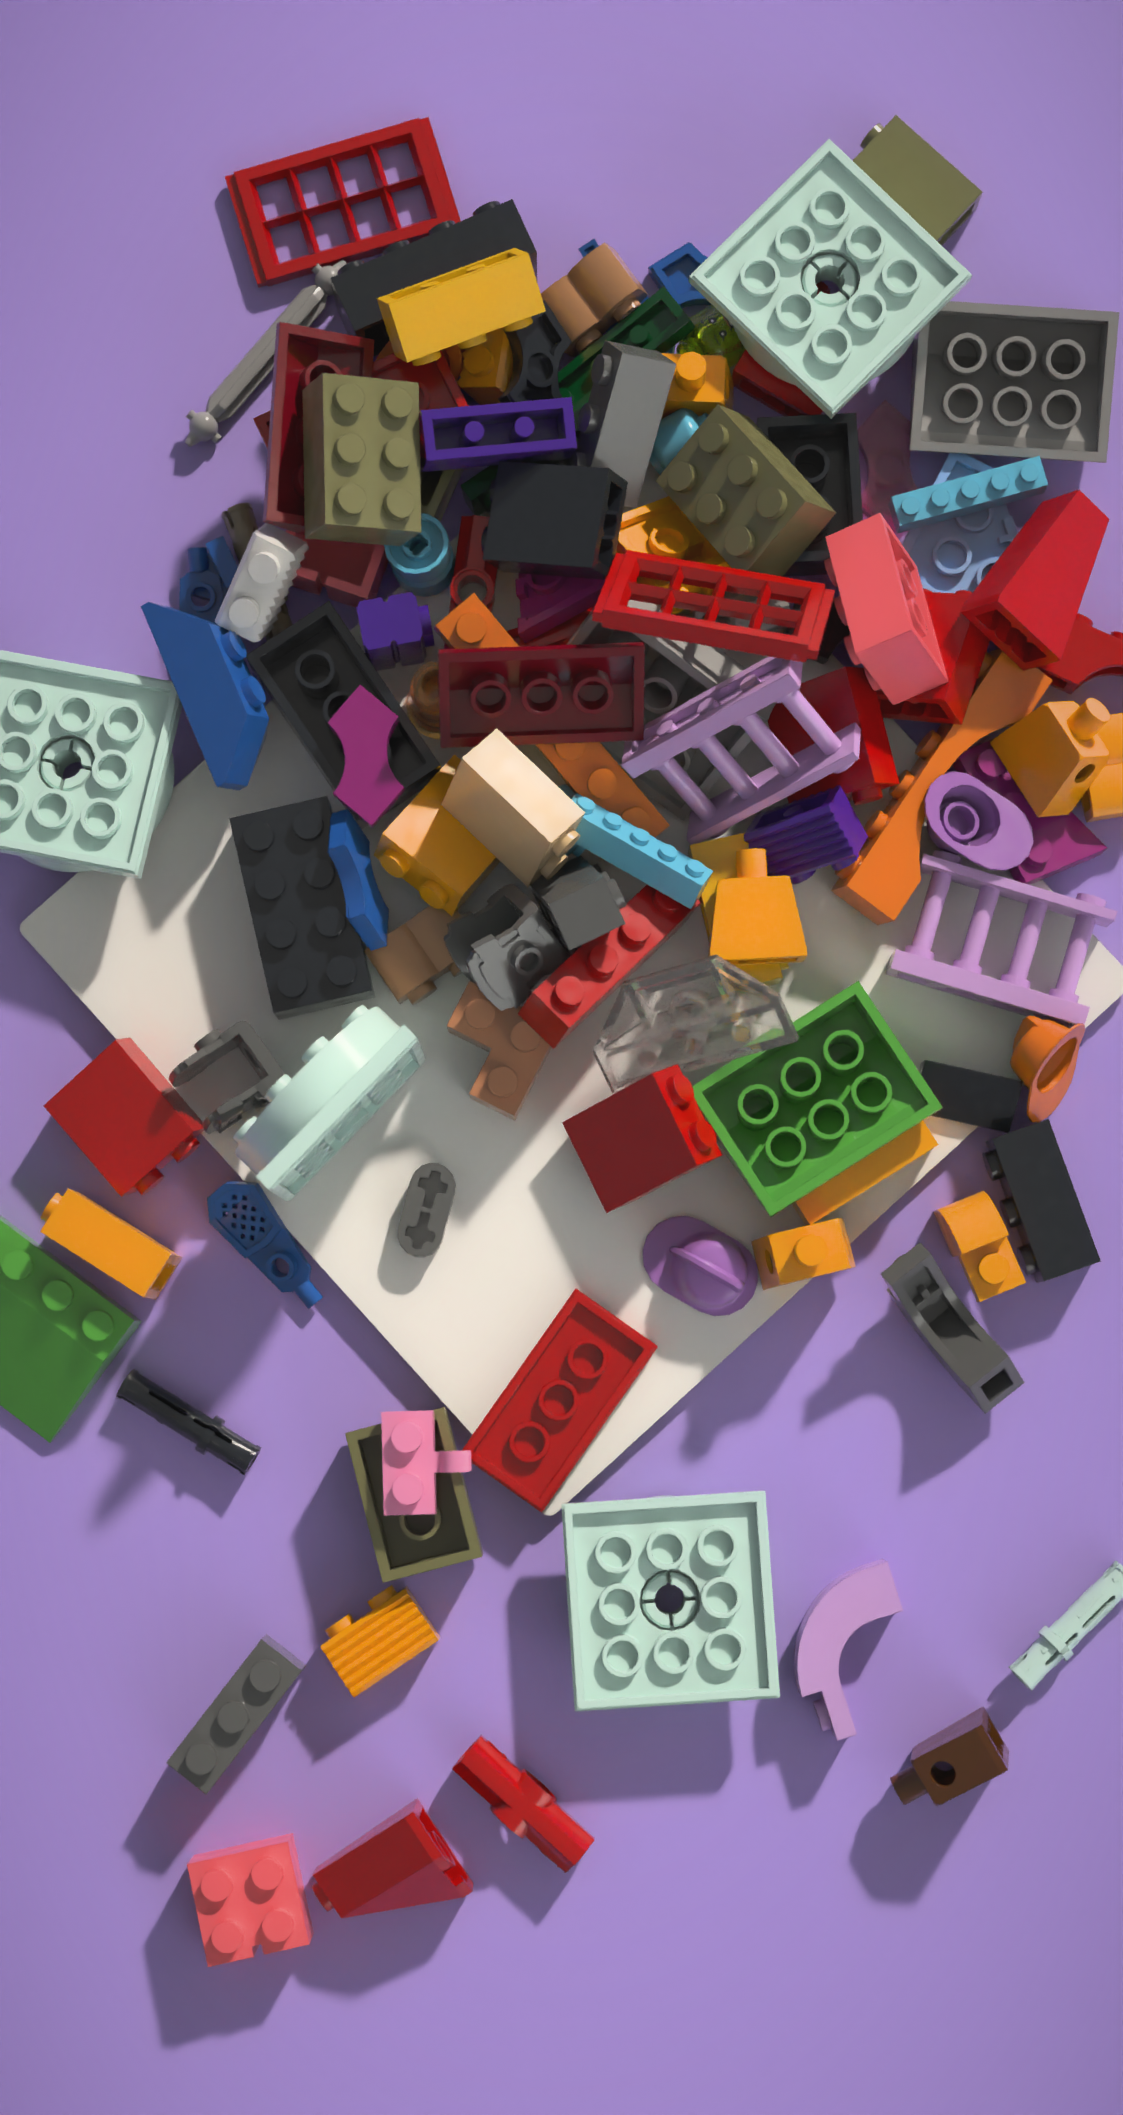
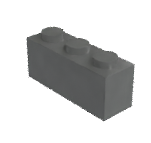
(623, 413)
(579, 902)
(236, 1714)

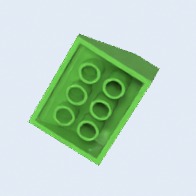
(817, 1103)
(53, 1333)

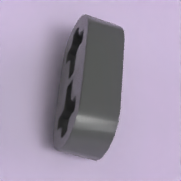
(415, 1206)

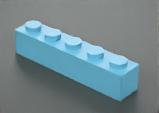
(968, 494)
(640, 854)

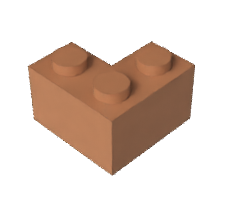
(513, 1050)

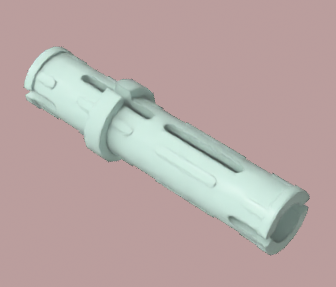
(1066, 1632)

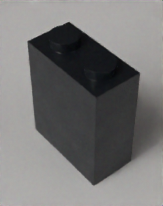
(554, 519)

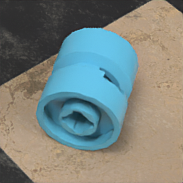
(425, 561)

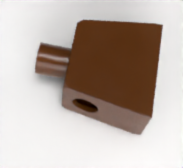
(969, 1746)

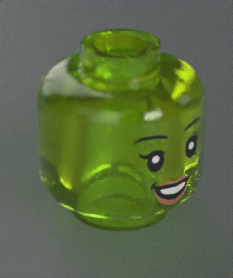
(712, 336)

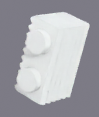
(261, 582)

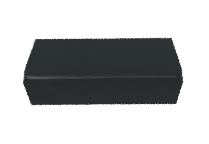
(972, 1095)

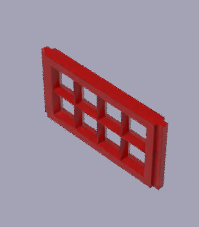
(256, 228)
(621, 587)

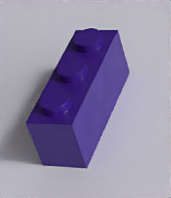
(496, 433)

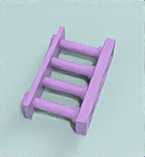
(736, 704)
(965, 974)

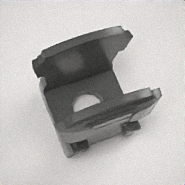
(505, 947)
(214, 1047)

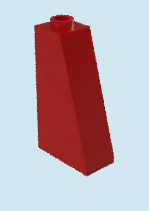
(1039, 581)

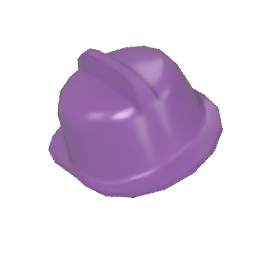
(976, 822)
(700, 1265)

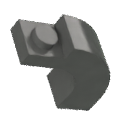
(950, 1329)

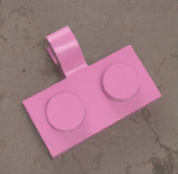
(412, 1462)

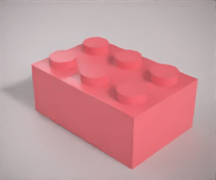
(884, 610)

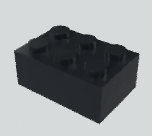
(828, 458)

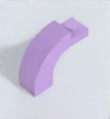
(830, 1620)

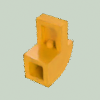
(981, 1243)

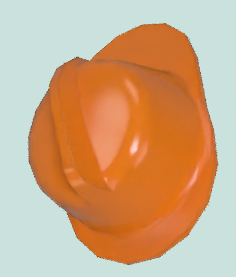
(1045, 1062)

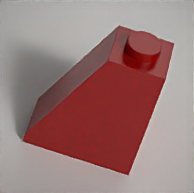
(392, 1868)

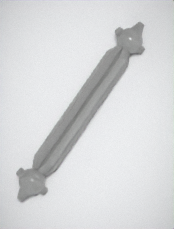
(259, 359)

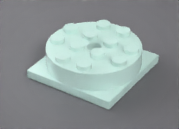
(840, 229)
(121, 735)
(327, 1100)
(708, 1648)

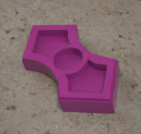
(367, 780)

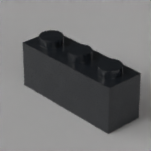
(1040, 1202)

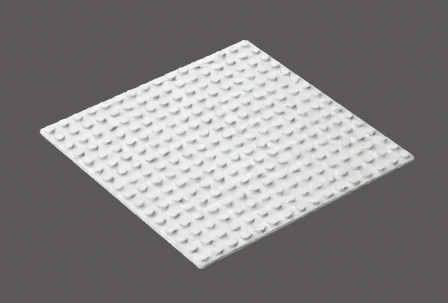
(525, 1224)

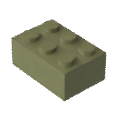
(361, 460)
(744, 494)
(415, 1542)

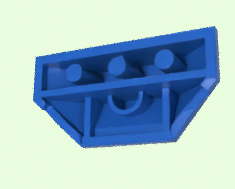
(214, 690)

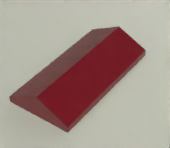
(299, 359)
(542, 694)

